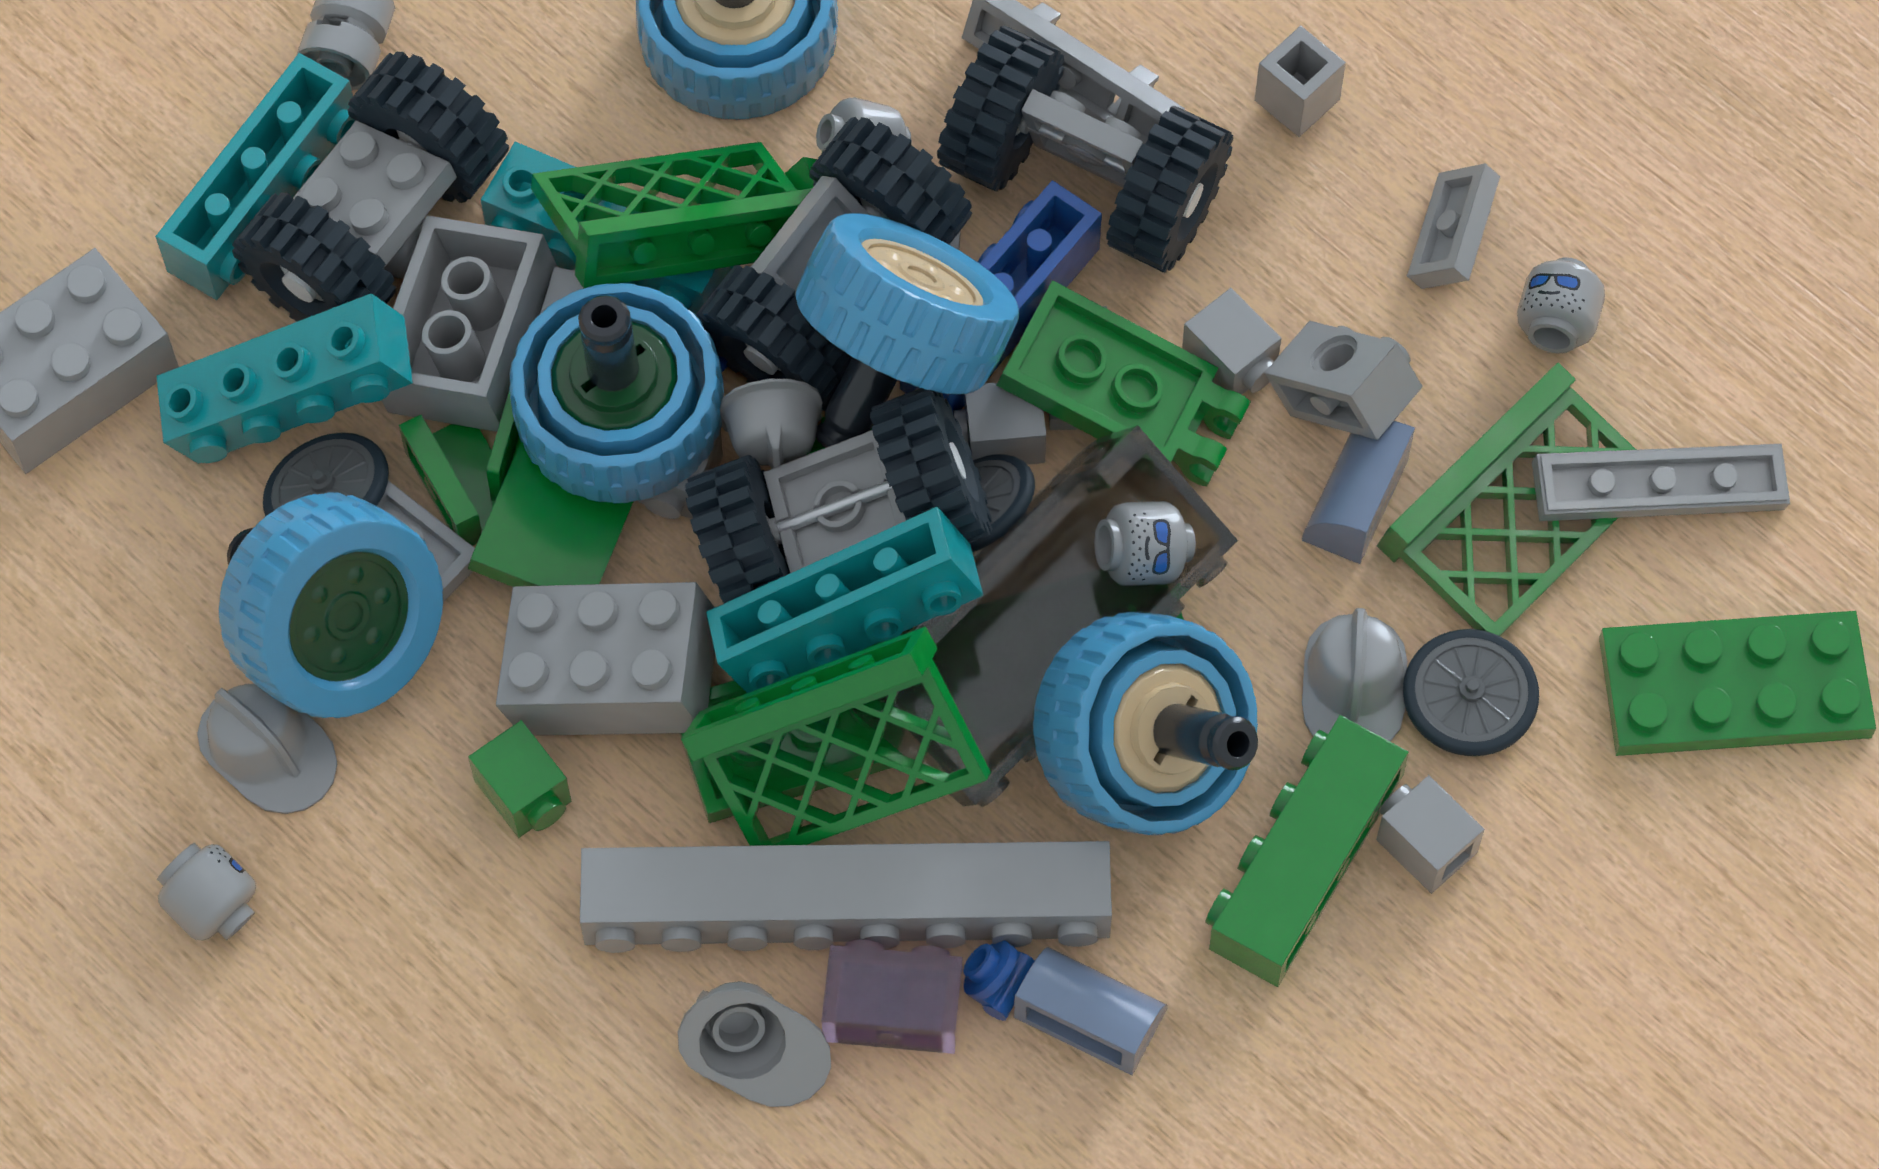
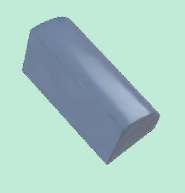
(1359, 492)
(1088, 1010)

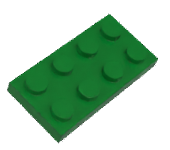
(1736, 683)

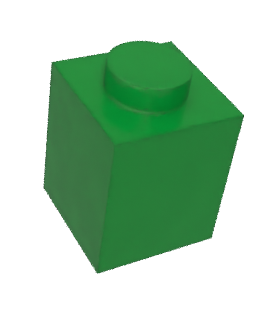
(521, 780)

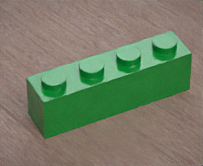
(1307, 849)

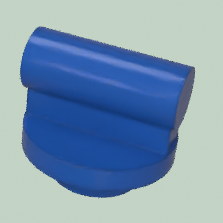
(995, 975)

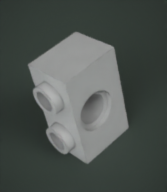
(1344, 379)

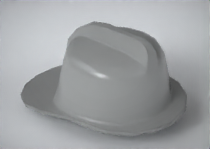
(772, 420)
(1354, 671)
(267, 749)
(754, 1045)

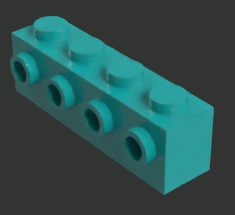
(268, 155)
(514, 206)
(284, 379)
(845, 601)

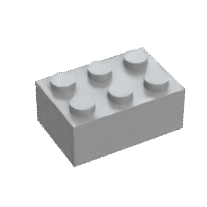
(464, 312)
(74, 358)
(606, 658)

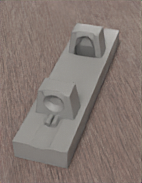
(1086, 73)

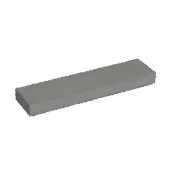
(1660, 482)

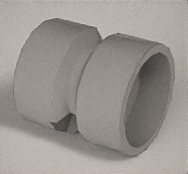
(347, 36)

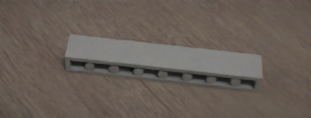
(845, 894)

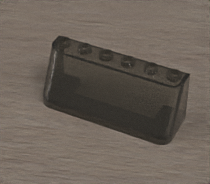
(1039, 593)

